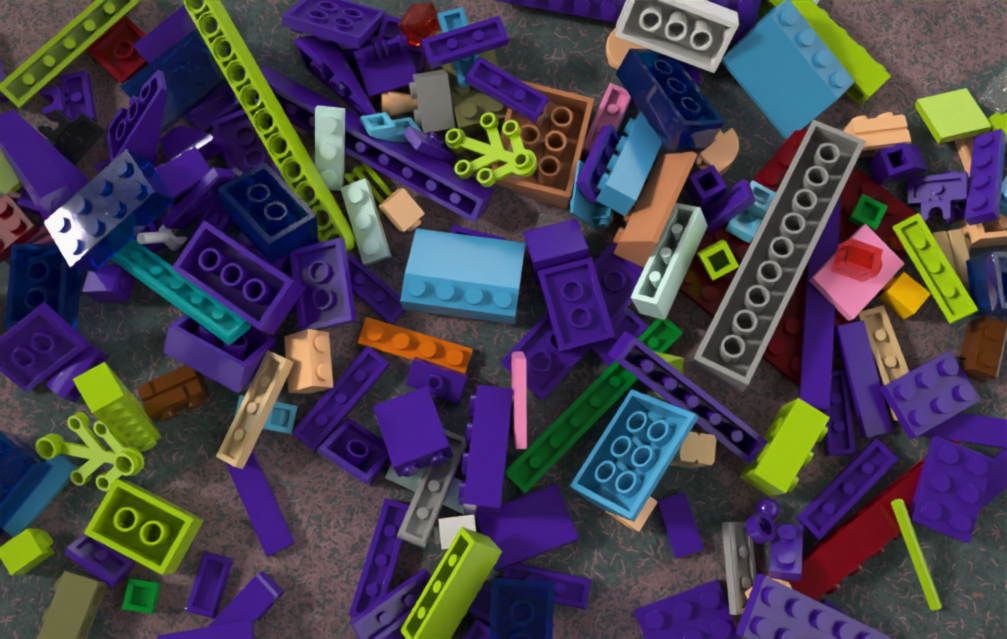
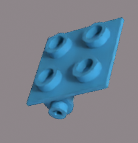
(593, 213)

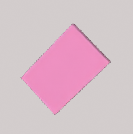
(847, 293)
(519, 400)

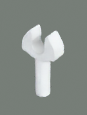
(164, 235)

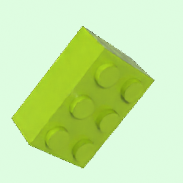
(788, 448)
(144, 526)

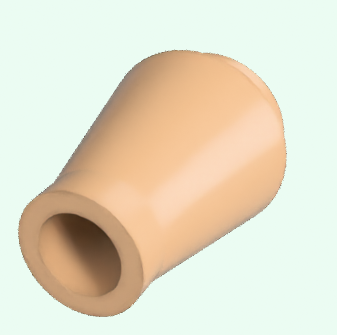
(397, 103)

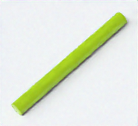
(916, 554)

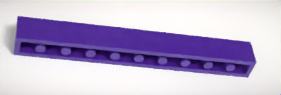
(395, 159)

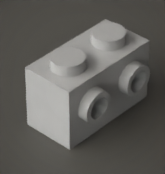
(433, 101)

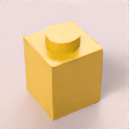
(903, 295)

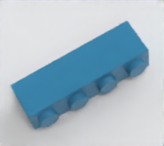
(630, 167)

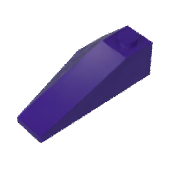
(330, 67)
(141, 123)
(39, 165)

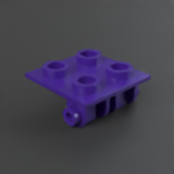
(385, 65)

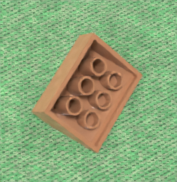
(556, 143)

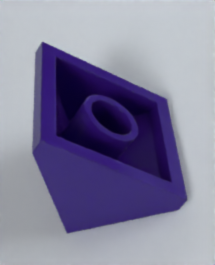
(555, 245)
(356, 451)

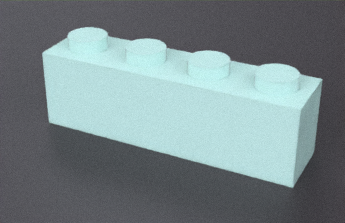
(669, 261)

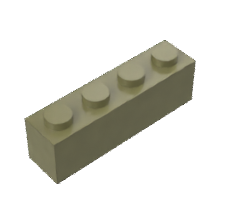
(73, 606)

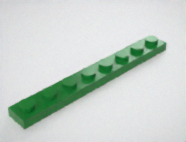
(585, 411)

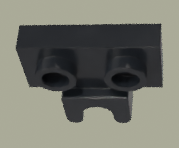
(73, 137)

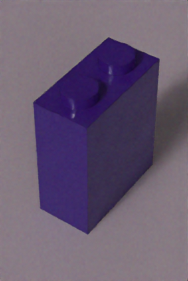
(413, 432)

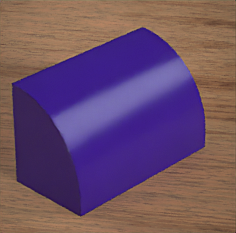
(62, 382)

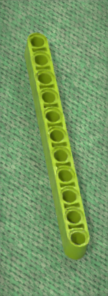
(260, 113)

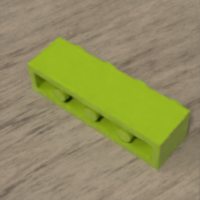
(452, 587)

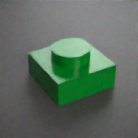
(867, 212)
(142, 595)

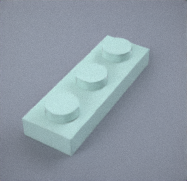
(330, 145)
(365, 222)

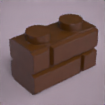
(983, 348)
(173, 392)

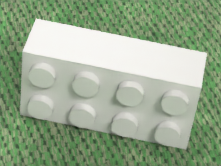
(680, 29)

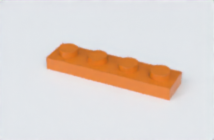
(411, 344)

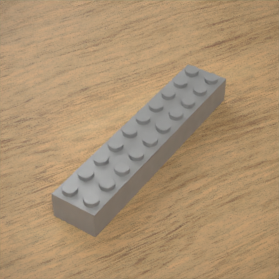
(777, 256)

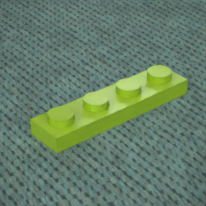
(935, 269)

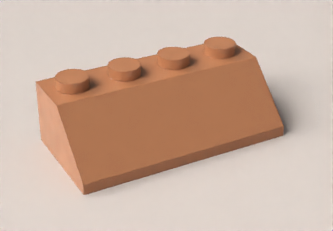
(653, 207)

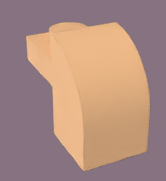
(720, 152)

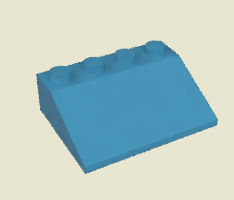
(787, 69)
(463, 276)
(633, 454)

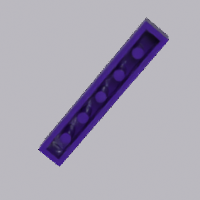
(686, 395)

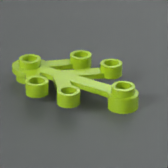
(492, 153)
(126, 459)

